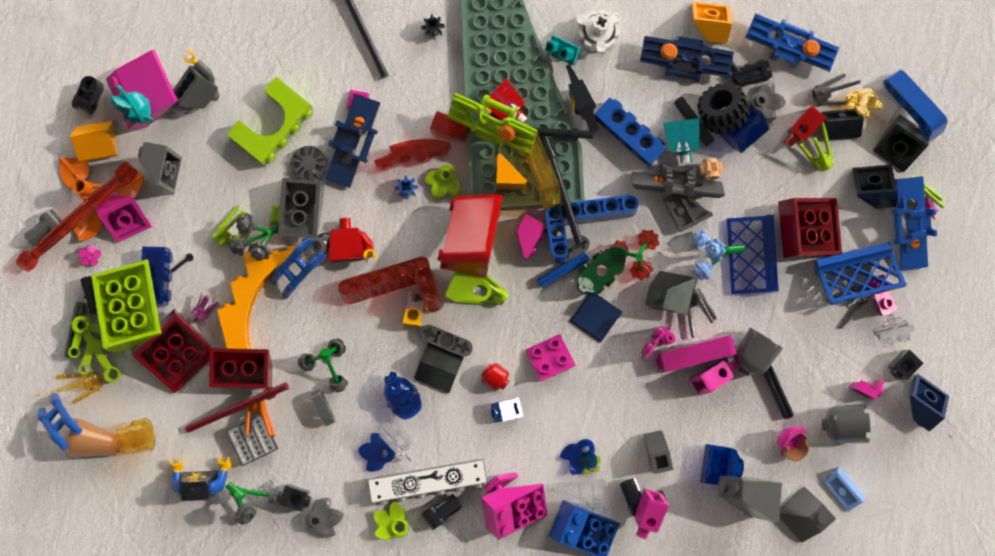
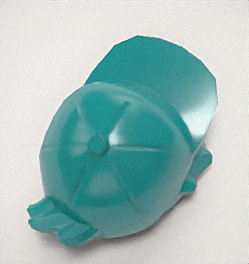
(133, 106)

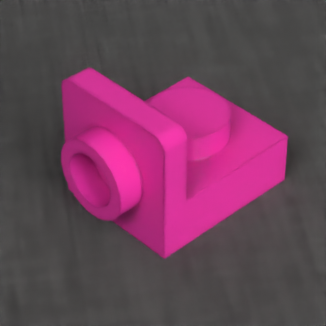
(864, 388)

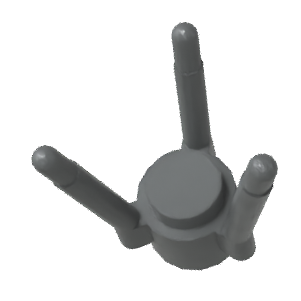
(823, 93)
(697, 300)
(862, 301)

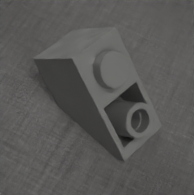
(658, 452)

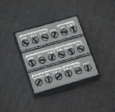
(255, 444)

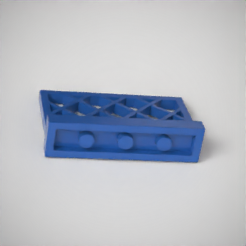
(858, 258)

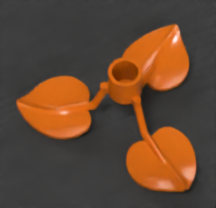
(74, 177)

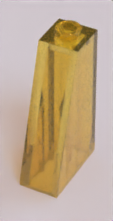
(543, 175)

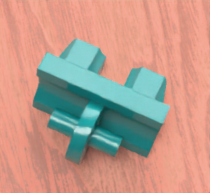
(563, 50)

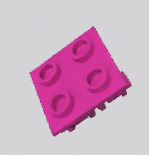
(660, 335)
(550, 358)

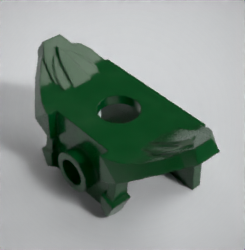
(612, 259)

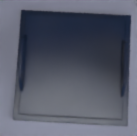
(595, 316)

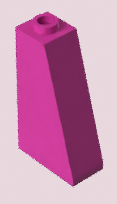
(696, 354)

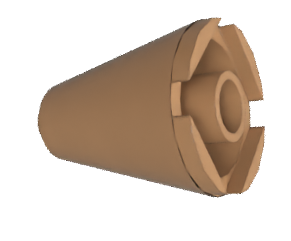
(91, 441)

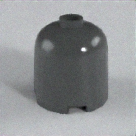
(756, 353)
(847, 424)

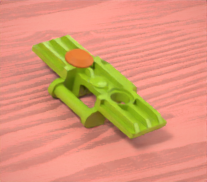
(490, 129)

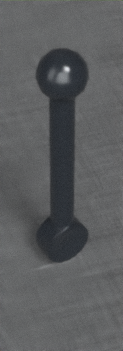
(189, 257)

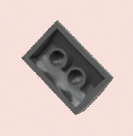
(160, 164)

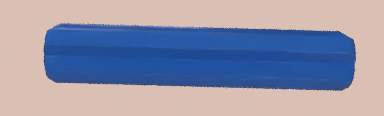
(562, 270)

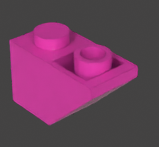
(528, 235)

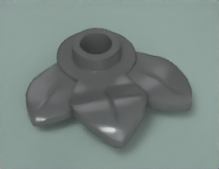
(769, 101)
(326, 517)

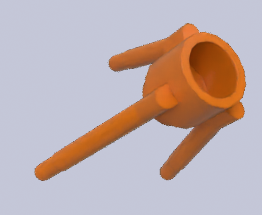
(257, 409)

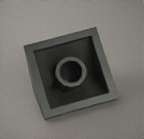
(438, 367)

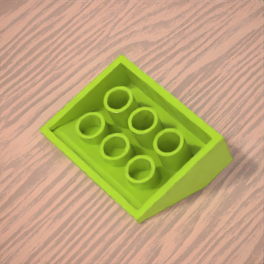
(126, 306)

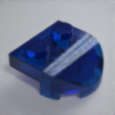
(720, 462)

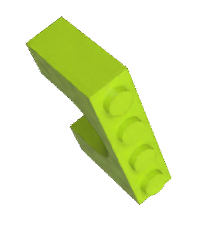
(265, 147)

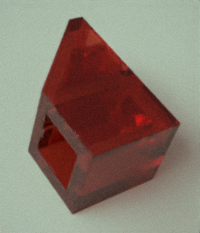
(448, 128)

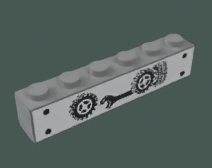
(427, 480)

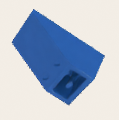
(583, 529)

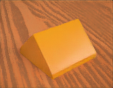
(94, 141)
(507, 176)

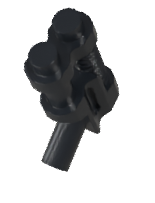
(744, 77)

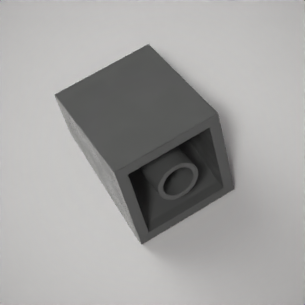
(753, 496)

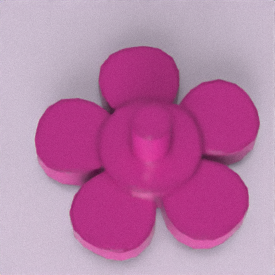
(89, 256)

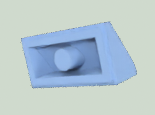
(844, 489)

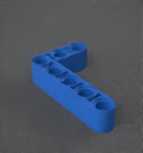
(583, 216)

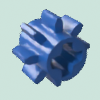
(406, 193)

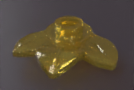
(864, 101)

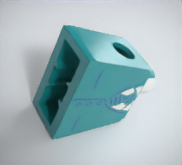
(683, 137)

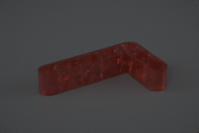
(416, 272)

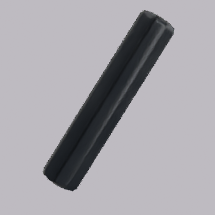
(688, 113)
(778, 393)

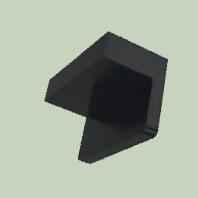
(843, 124)

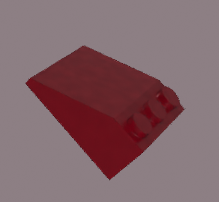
(809, 227)
(175, 353)

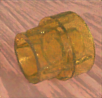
(136, 437)

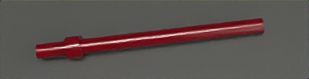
(268, 393)

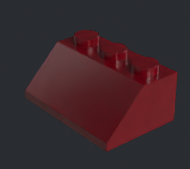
(240, 368)

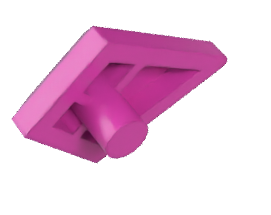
(499, 482)

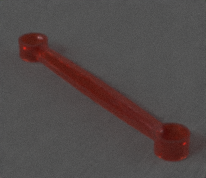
(123, 175)

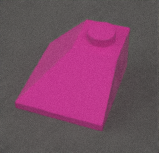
(122, 217)

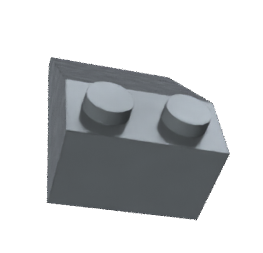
(300, 207)

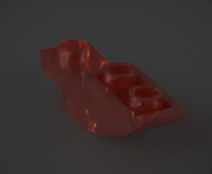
(420, 149)

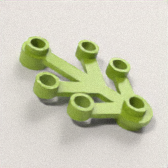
(93, 345)

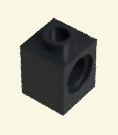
(912, 361)
(286, 498)

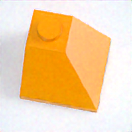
(712, 21)

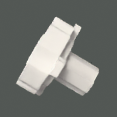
(598, 29)

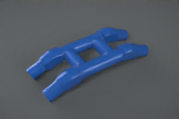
(306, 268)
(64, 419)

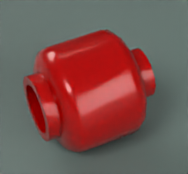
(495, 377)

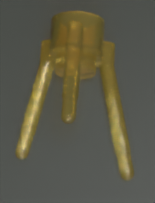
(92, 381)

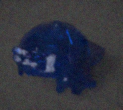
(401, 396)

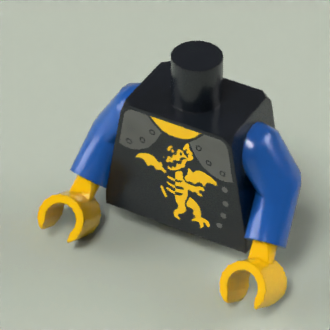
(199, 484)

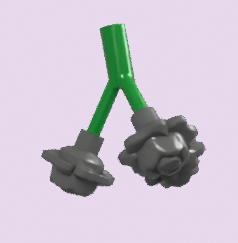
(258, 250)

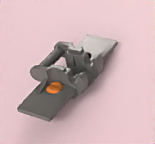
(663, 182)

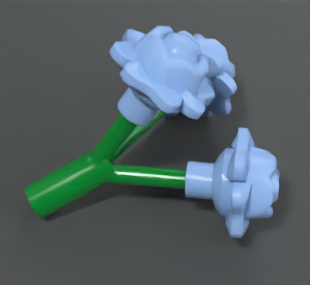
(714, 250)

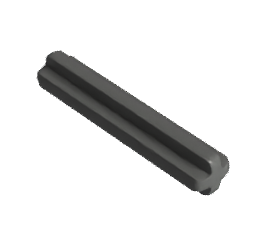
(79, 309)

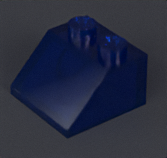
(748, 133)

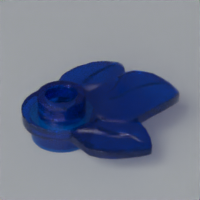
(374, 453)
(578, 459)

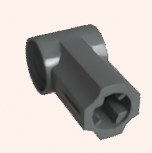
(46, 223)

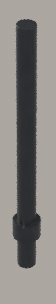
(367, 39)
(573, 133)
(564, 197)

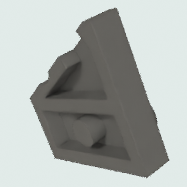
(685, 211)

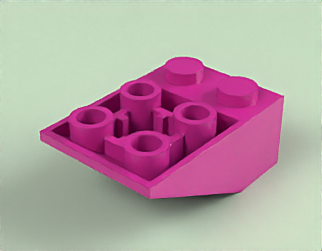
(513, 508)

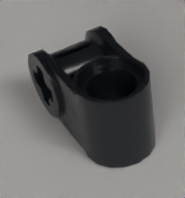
(87, 96)

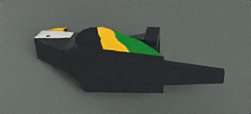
(582, 100)

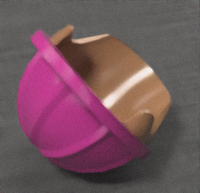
(793, 443)

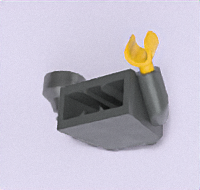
(195, 87)

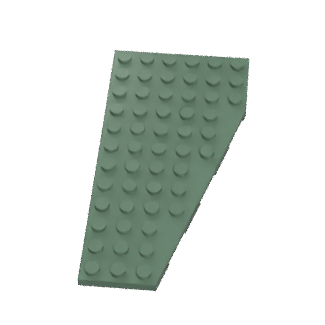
(503, 46)

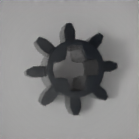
(433, 21)

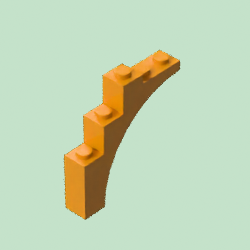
(236, 318)

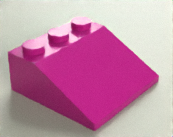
(148, 78)

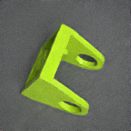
(462, 289)

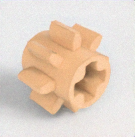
(710, 169)

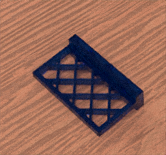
(769, 259)

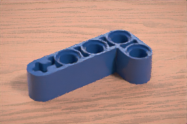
(917, 104)

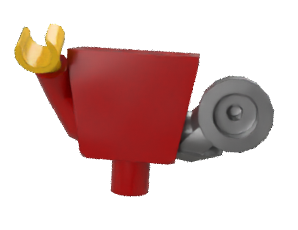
(344, 244)

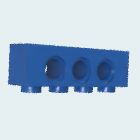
(631, 142)

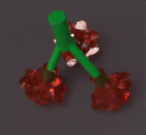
(641, 268)

